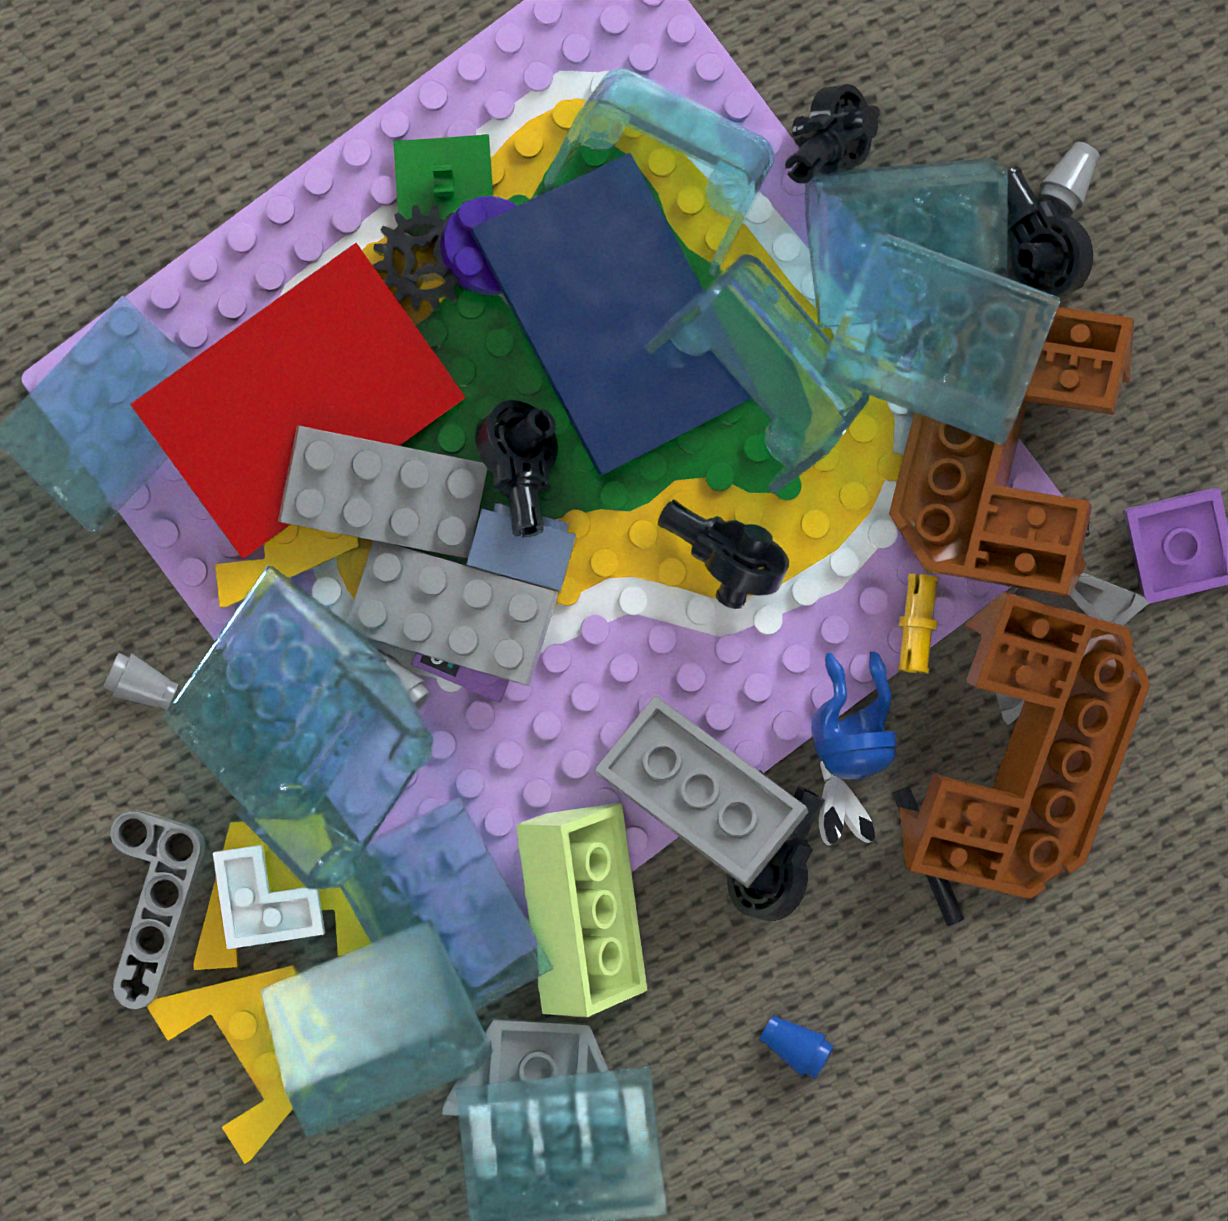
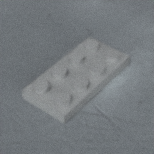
(382, 492)
(452, 612)
(701, 791)

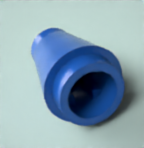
(797, 1046)

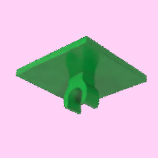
(441, 174)

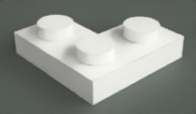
(253, 912)

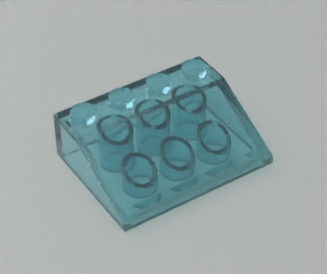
(938, 205)
(940, 337)
(78, 422)
(264, 686)
(446, 874)
(372, 1028)
(562, 1148)

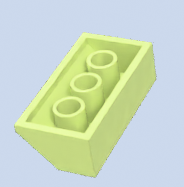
(582, 908)

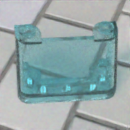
(347, 779)

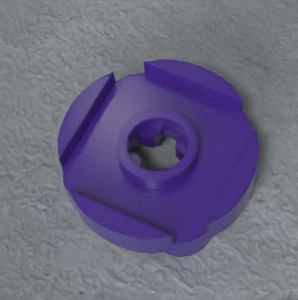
(460, 249)

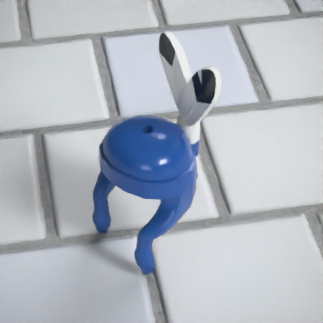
(851, 750)

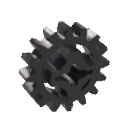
(408, 246)

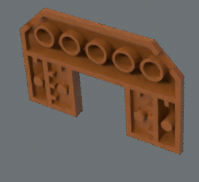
(954, 484)
(1060, 760)

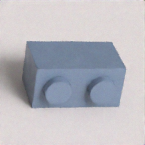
(532, 560)

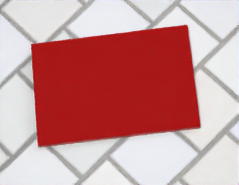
(317, 357)

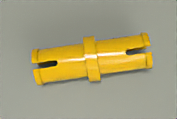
(918, 623)

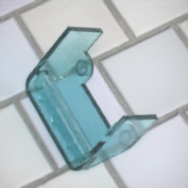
(734, 152)
(775, 357)

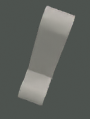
(149, 909)

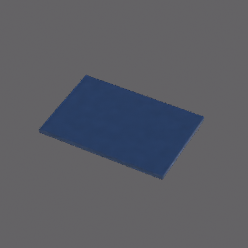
(590, 287)

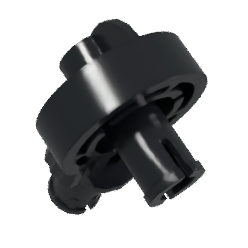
(834, 133)
(1045, 241)
(507, 455)
(730, 553)
(785, 876)

